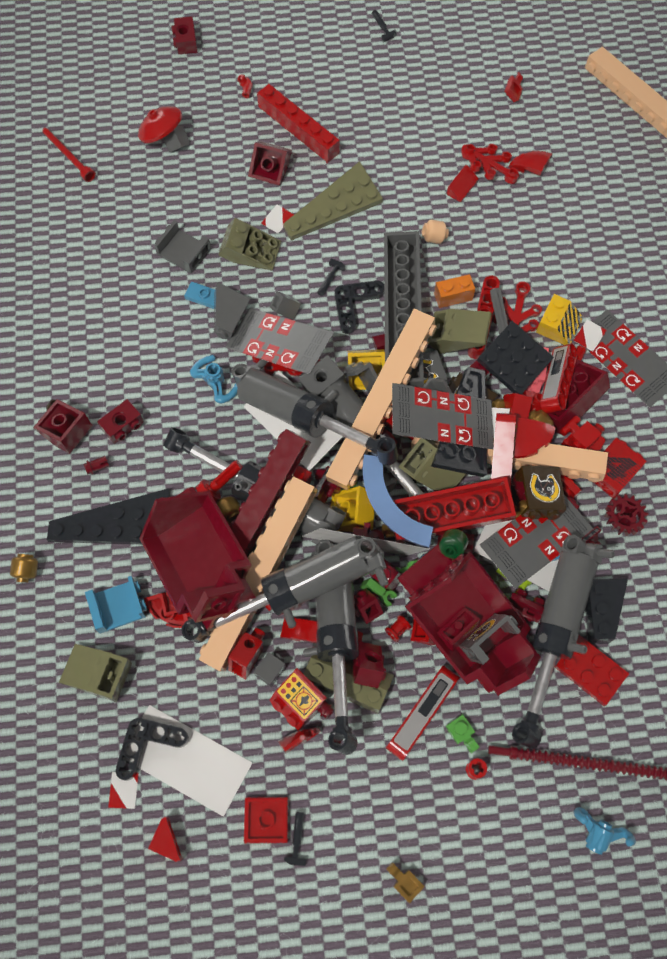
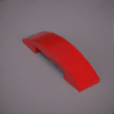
(304, 630)

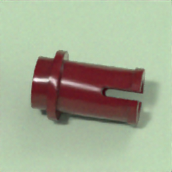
(95, 465)
(326, 710)

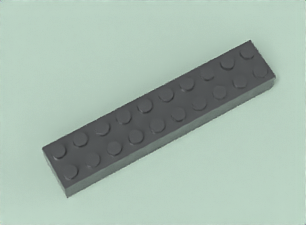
(402, 290)

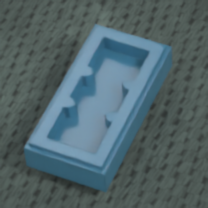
(200, 294)

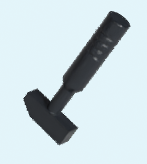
(388, 35)
(336, 265)
(297, 835)

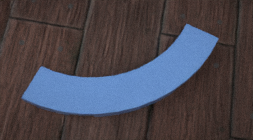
(387, 509)

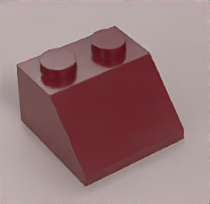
(269, 162)
(63, 426)

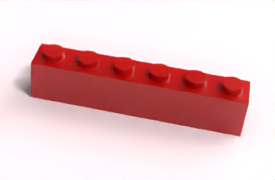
(298, 123)

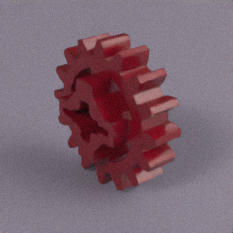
(625, 522)

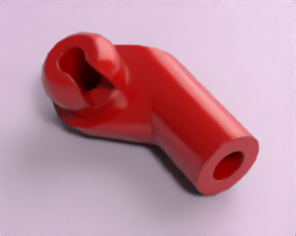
(246, 84)

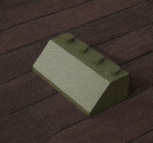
(371, 698)

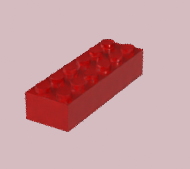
(460, 507)

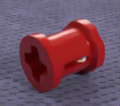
(398, 628)
(470, 771)

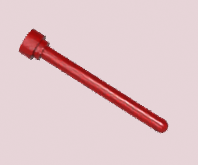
(86, 173)

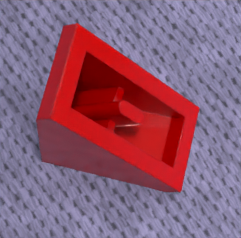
(518, 404)
(165, 842)

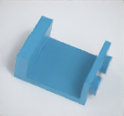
(116, 606)

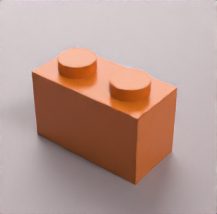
(454, 291)

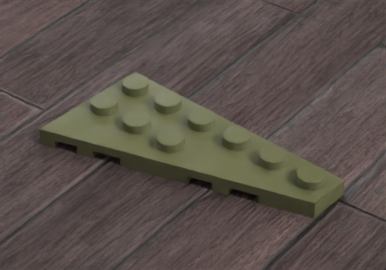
(340, 200)

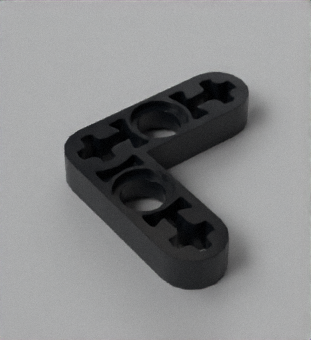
(350, 296)
(145, 735)

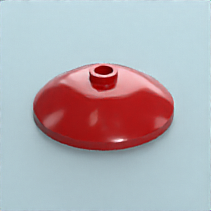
(159, 123)

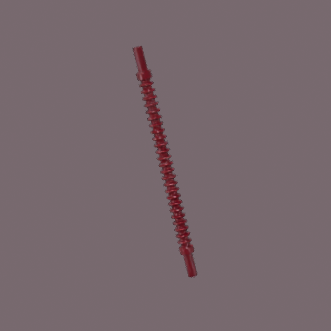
(514, 753)

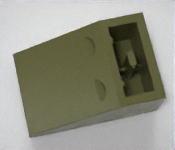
(249, 246)
(459, 330)
(418, 466)
(96, 672)

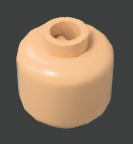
(435, 231)

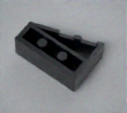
(604, 609)

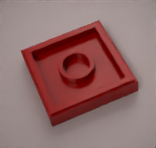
(266, 820)

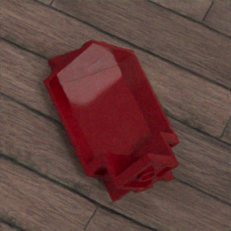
(197, 556)
(446, 585)

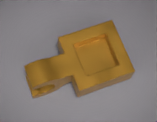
(406, 883)

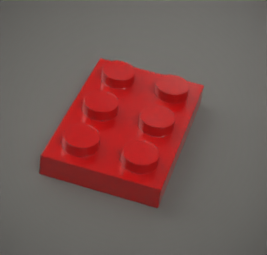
(593, 672)

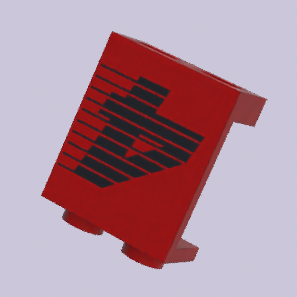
(620, 468)

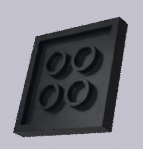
(515, 358)

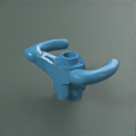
(214, 377)
(601, 832)

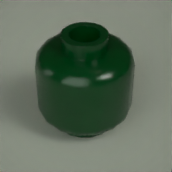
(453, 543)

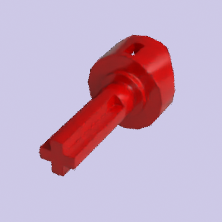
(215, 485)

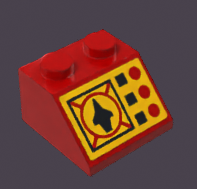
(297, 699)

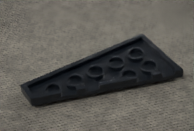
(460, 457)
(107, 524)

